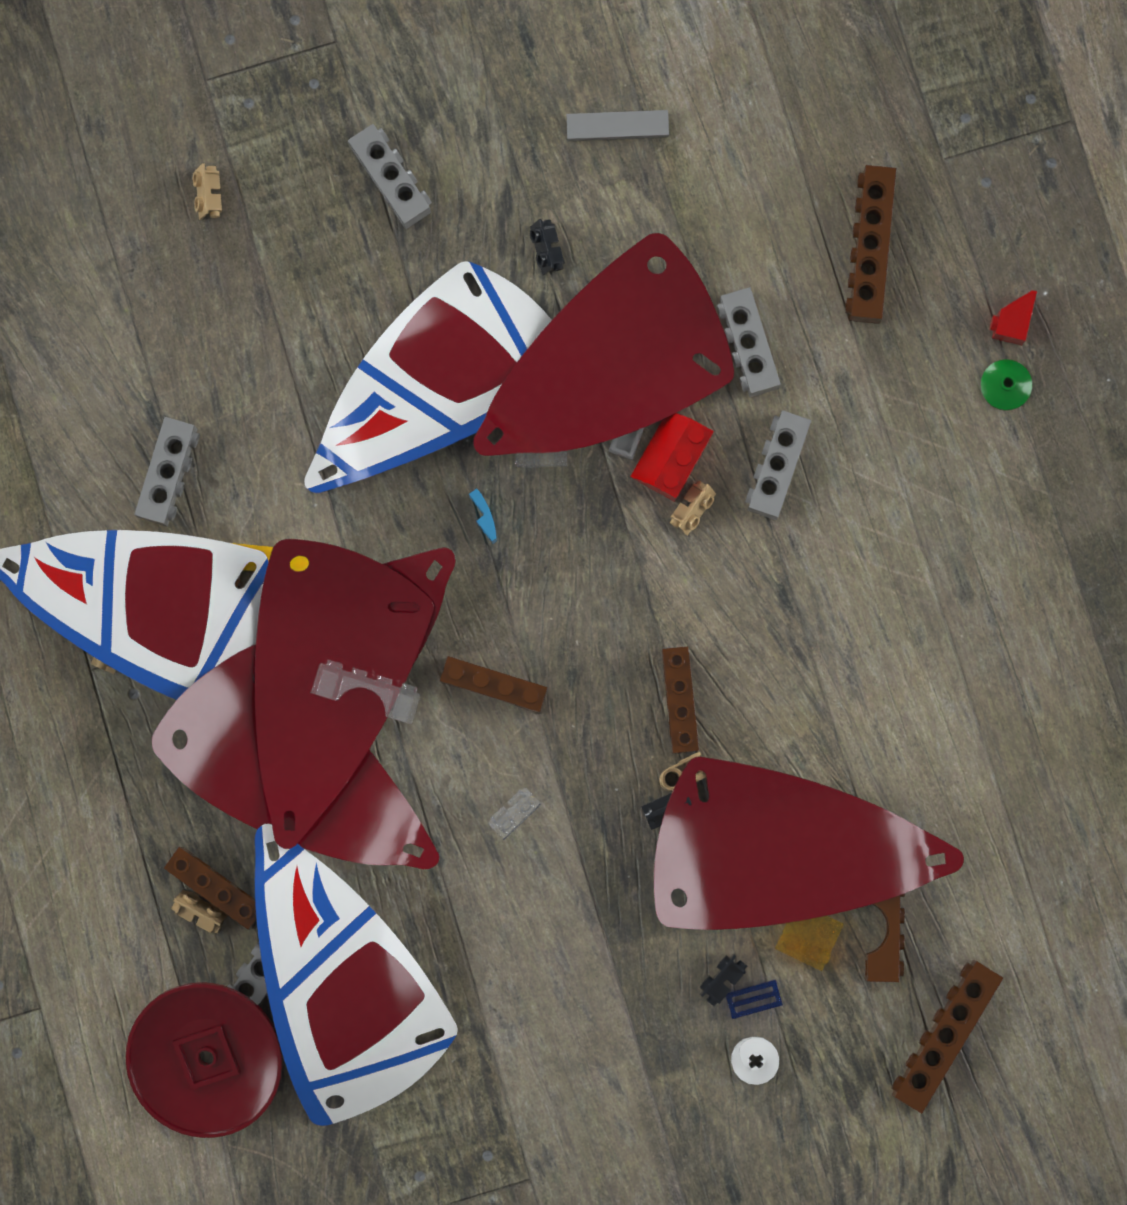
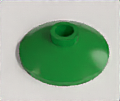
(1003, 397)

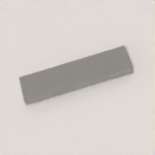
(617, 125)

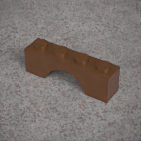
(493, 684)
(884, 962)

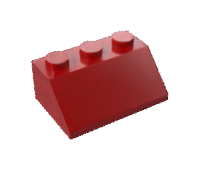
(672, 455)

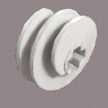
(754, 1074)

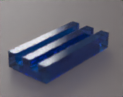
(732, 1005)

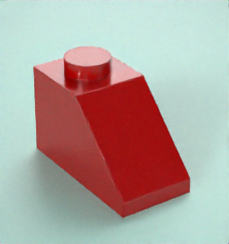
(1014, 320)

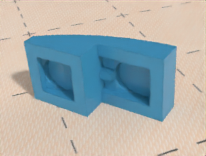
(486, 521)

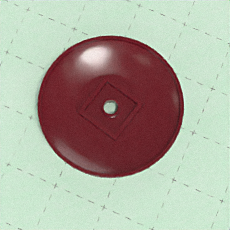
(184, 1089)

